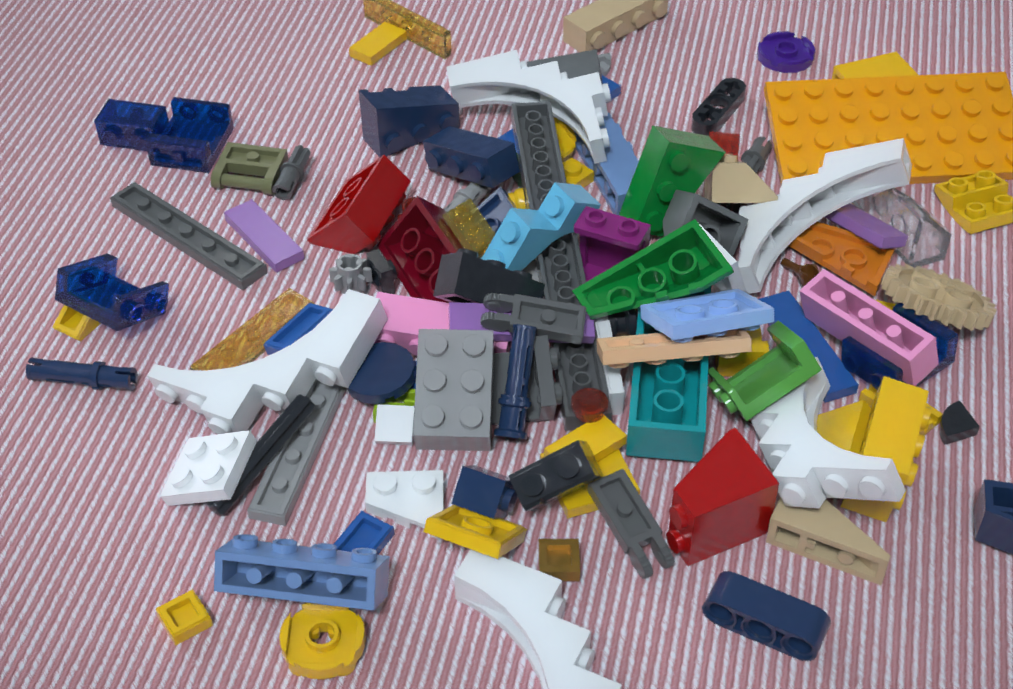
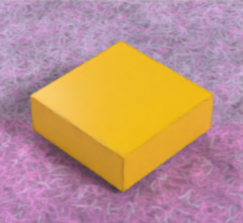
(184, 617)

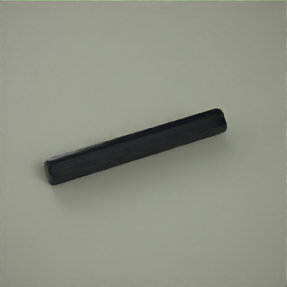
(267, 448)

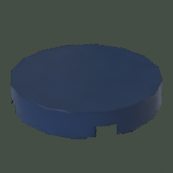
(383, 374)

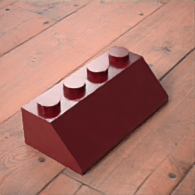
(417, 246)

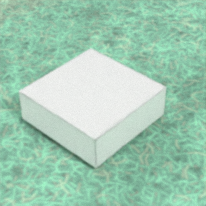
(394, 424)

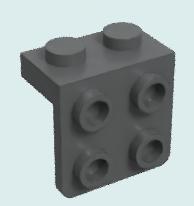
(542, 390)

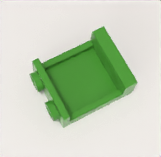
(768, 376)

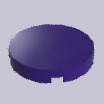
(785, 52)

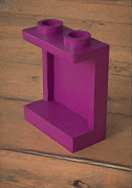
(608, 239)

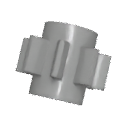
(350, 273)

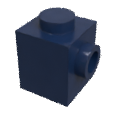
(484, 492)

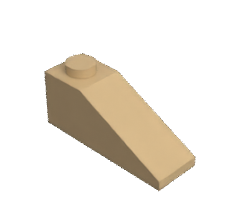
(829, 539)

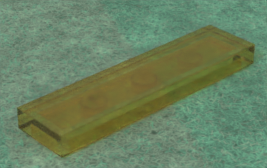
(419, 29)
(247, 341)

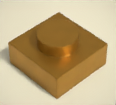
(560, 558)

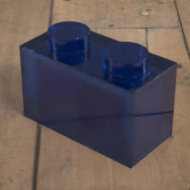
(129, 123)

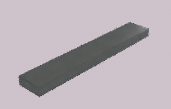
(189, 236)

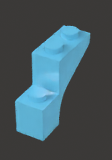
(529, 231)

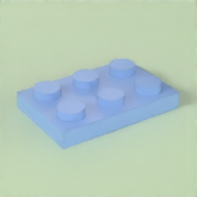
(707, 314)

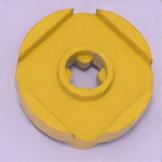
(328, 659)

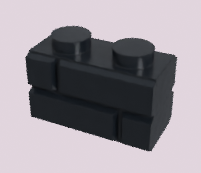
(555, 476)

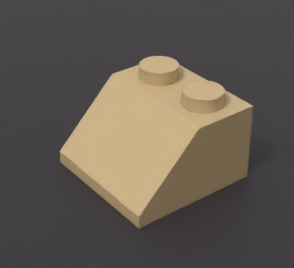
(736, 183)

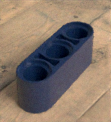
(767, 615)

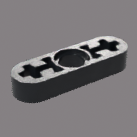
(718, 97)

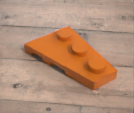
(845, 255)

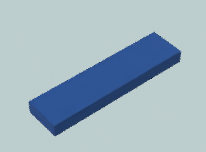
(792, 316)

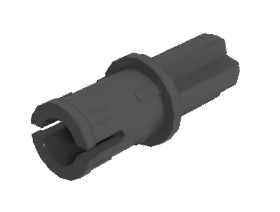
(757, 154)
(291, 173)

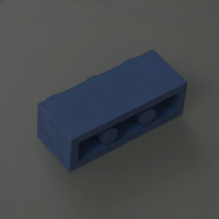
(471, 156)

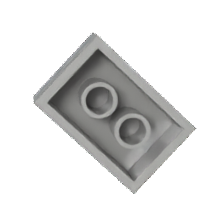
(454, 390)

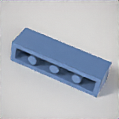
(616, 173)

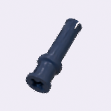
(514, 400)

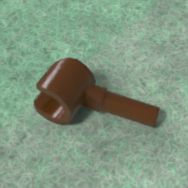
(806, 272)

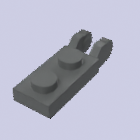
(552, 318)
(630, 521)

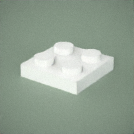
(209, 468)

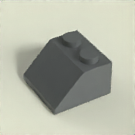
(717, 220)

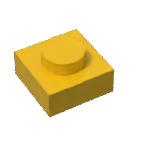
(577, 173)

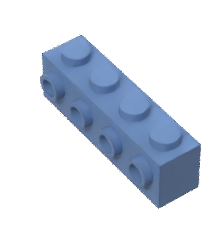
(302, 572)

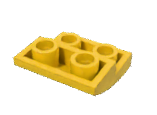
(977, 201)

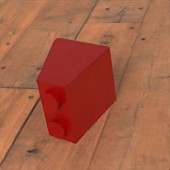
(721, 501)

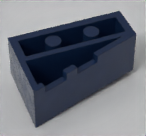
(405, 117)

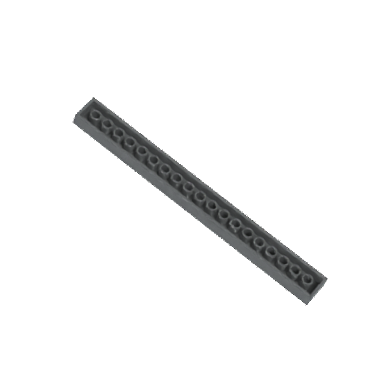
(561, 262)

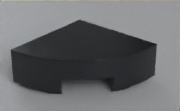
(957, 424)

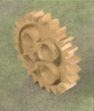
(938, 297)

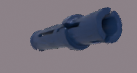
(95, 375)

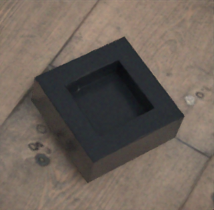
(382, 272)

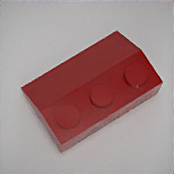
(361, 208)

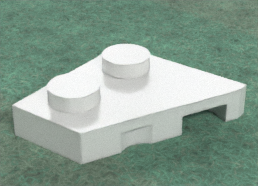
(405, 495)

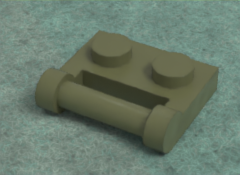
(251, 161)

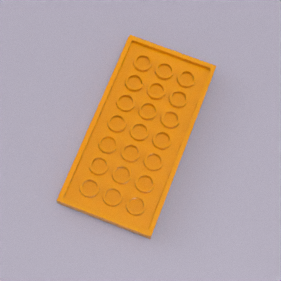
(947, 122)

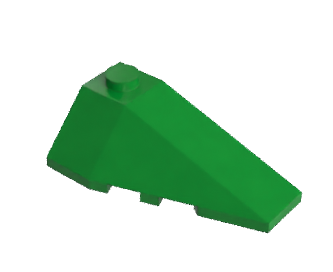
(665, 270)

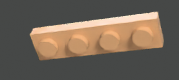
(657, 348)

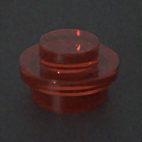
(589, 404)

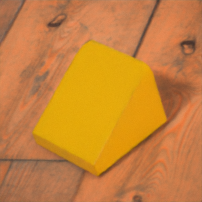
(74, 323)

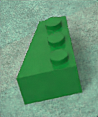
(667, 164)

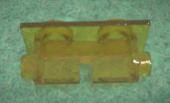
(470, 227)

